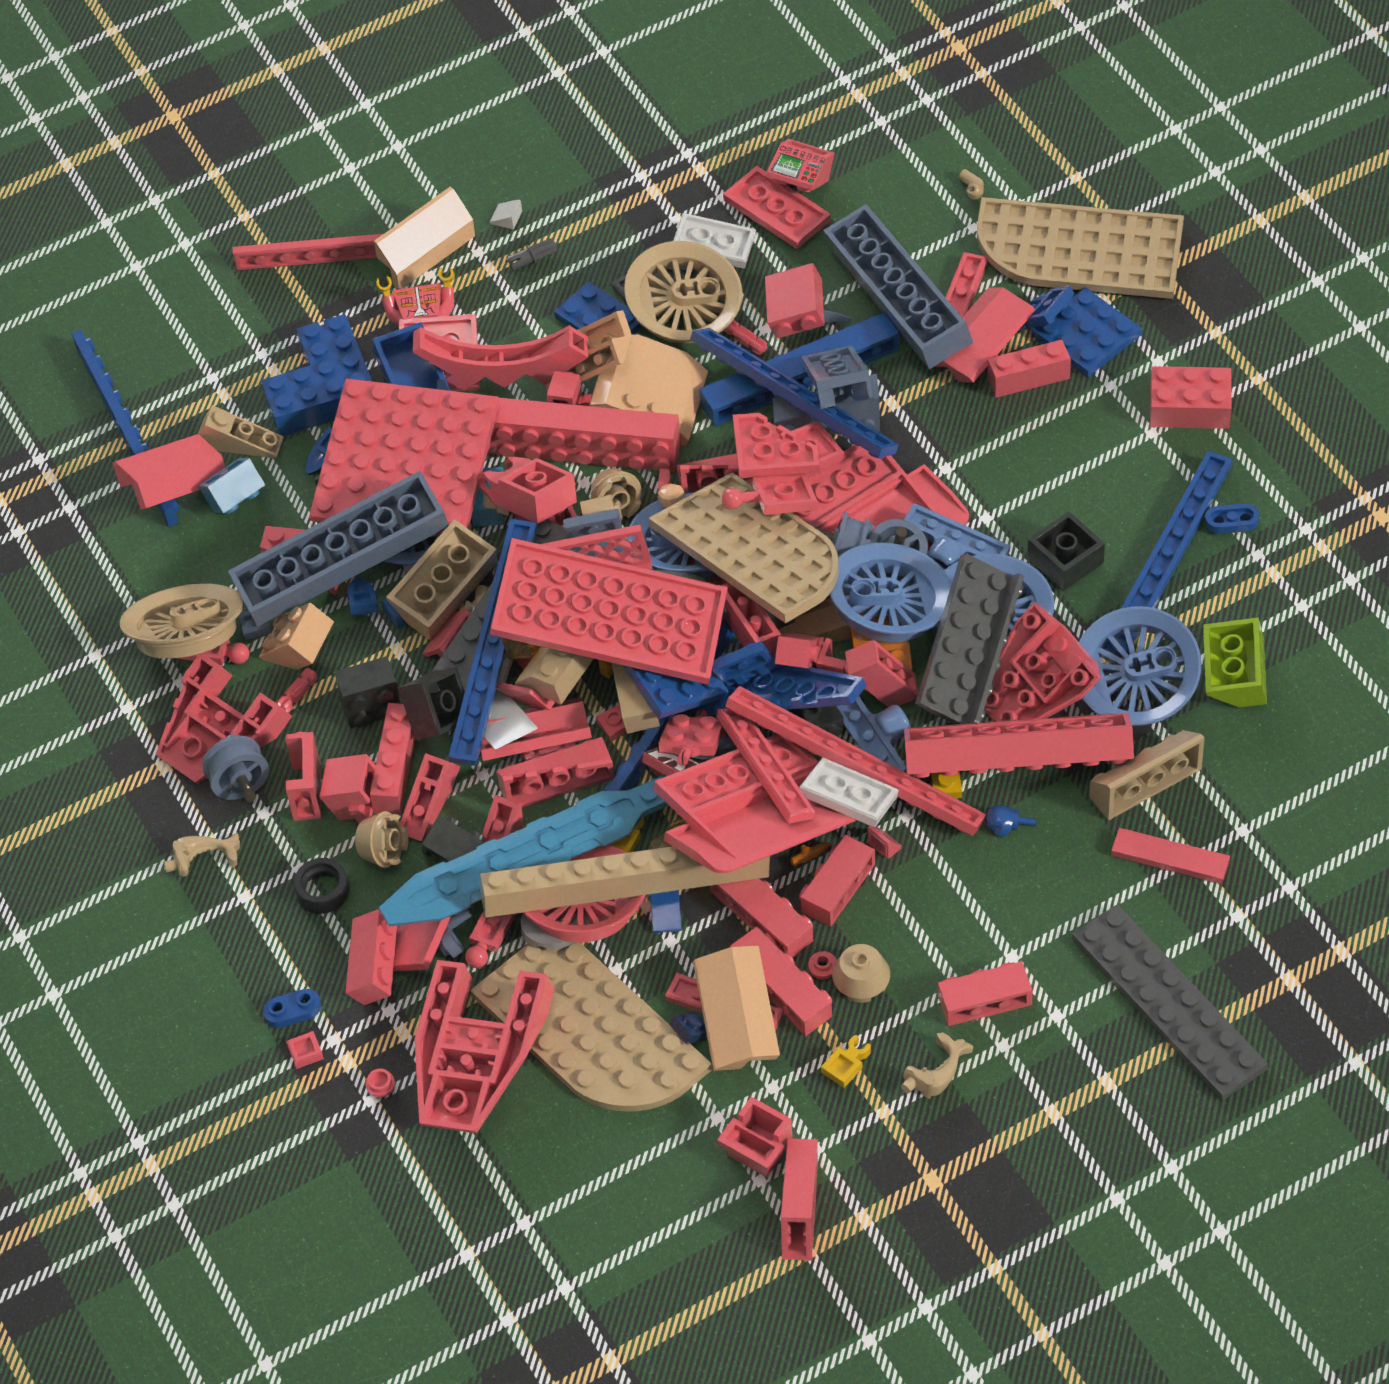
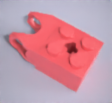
(530, 488)

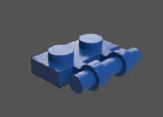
(1048, 306)
(744, 664)

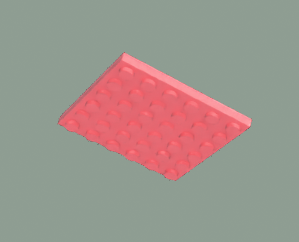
(394, 432)

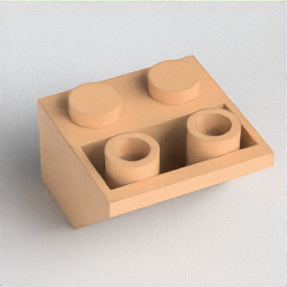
(296, 637)

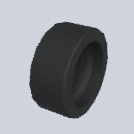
(328, 902)

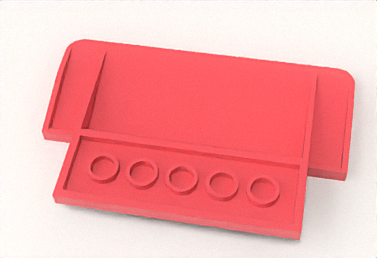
(877, 492)
(732, 814)

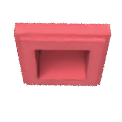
(882, 842)

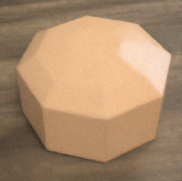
(670, 494)

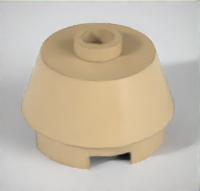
(621, 486)
(381, 839)
(861, 973)

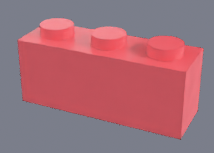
(1028, 368)
(749, 620)
(799, 649)
(883, 674)
(837, 880)
(371, 958)
(985, 993)

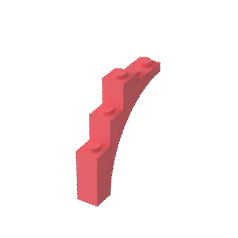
(502, 364)

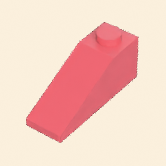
(428, 795)

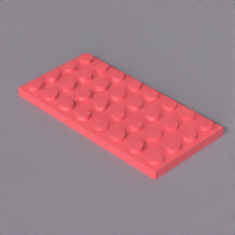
(609, 611)

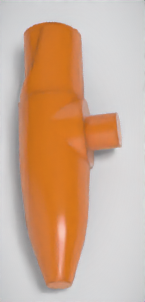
(809, 853)

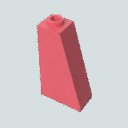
(799, 1199)

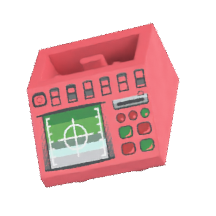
(800, 165)

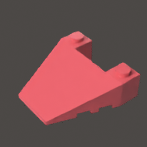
(204, 719)

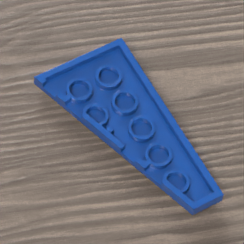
(797, 689)

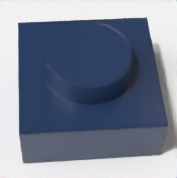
(689, 1027)

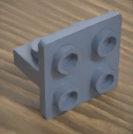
(592, 524)

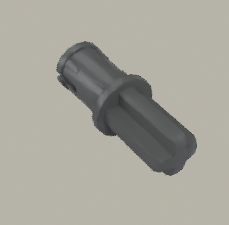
(532, 253)

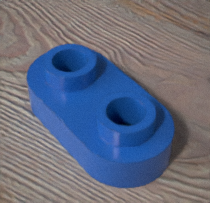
(1231, 518)
(292, 1009)

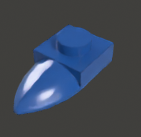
(317, 454)
(361, 597)

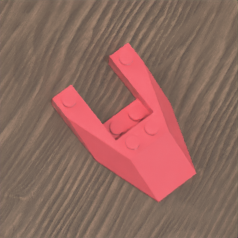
(471, 1061)

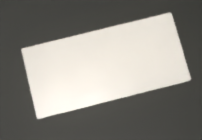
(510, 728)

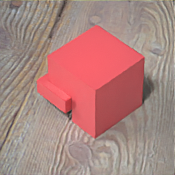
(348, 787)
(757, 1137)

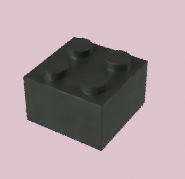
(1066, 550)
(367, 691)
(433, 702)

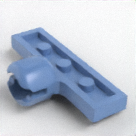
(952, 538)
(876, 731)

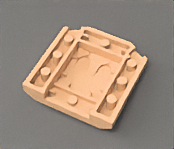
(653, 381)

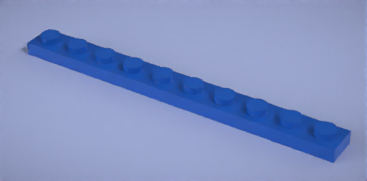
(794, 392)
(120, 415)
(1176, 538)
(485, 666)
(631, 771)

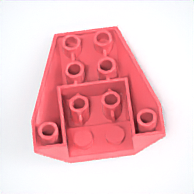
(1039, 670)

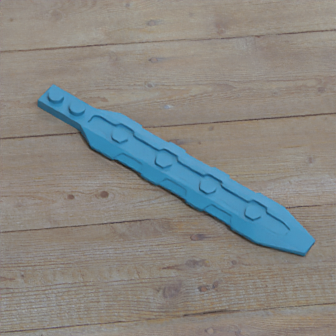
(550, 840)

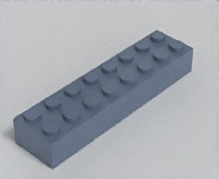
(898, 286)
(338, 548)

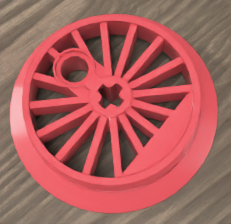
(613, 912)

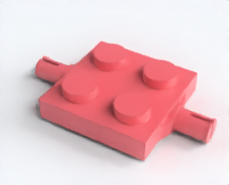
(691, 736)

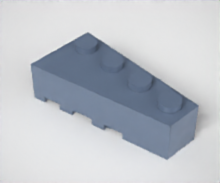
(865, 410)

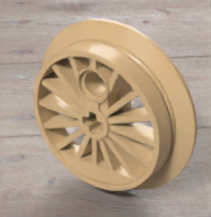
(682, 295)
(183, 620)

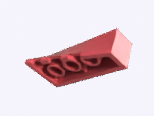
(699, 474)
(556, 773)

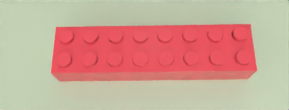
(586, 435)
(1019, 744)

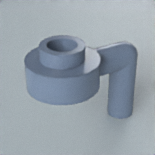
(450, 943)

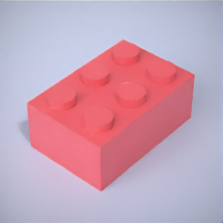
(1190, 397)

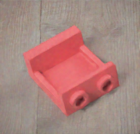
(305, 792)

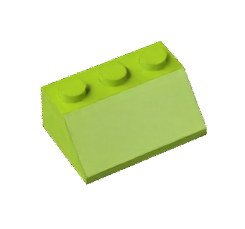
(1235, 662)

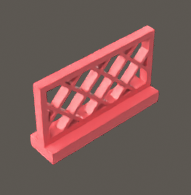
(639, 558)

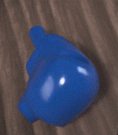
(1003, 819)

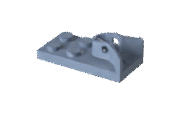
(837, 374)

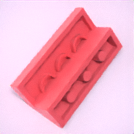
(991, 325)
(169, 470)
(555, 727)

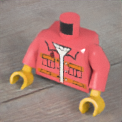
(418, 301)

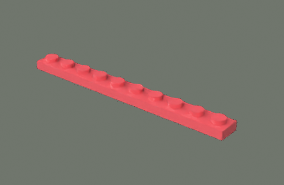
(841, 752)

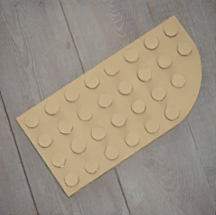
(1081, 246)
(766, 557)
(598, 1032)

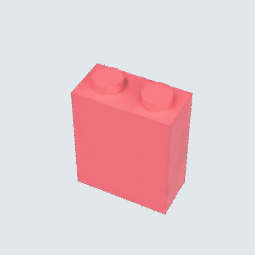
(794, 300)

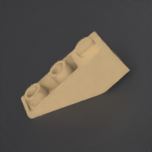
(236, 435)

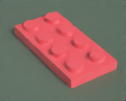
(777, 207)

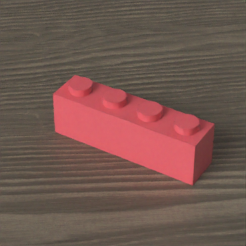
(393, 762)
(762, 908)
(788, 986)

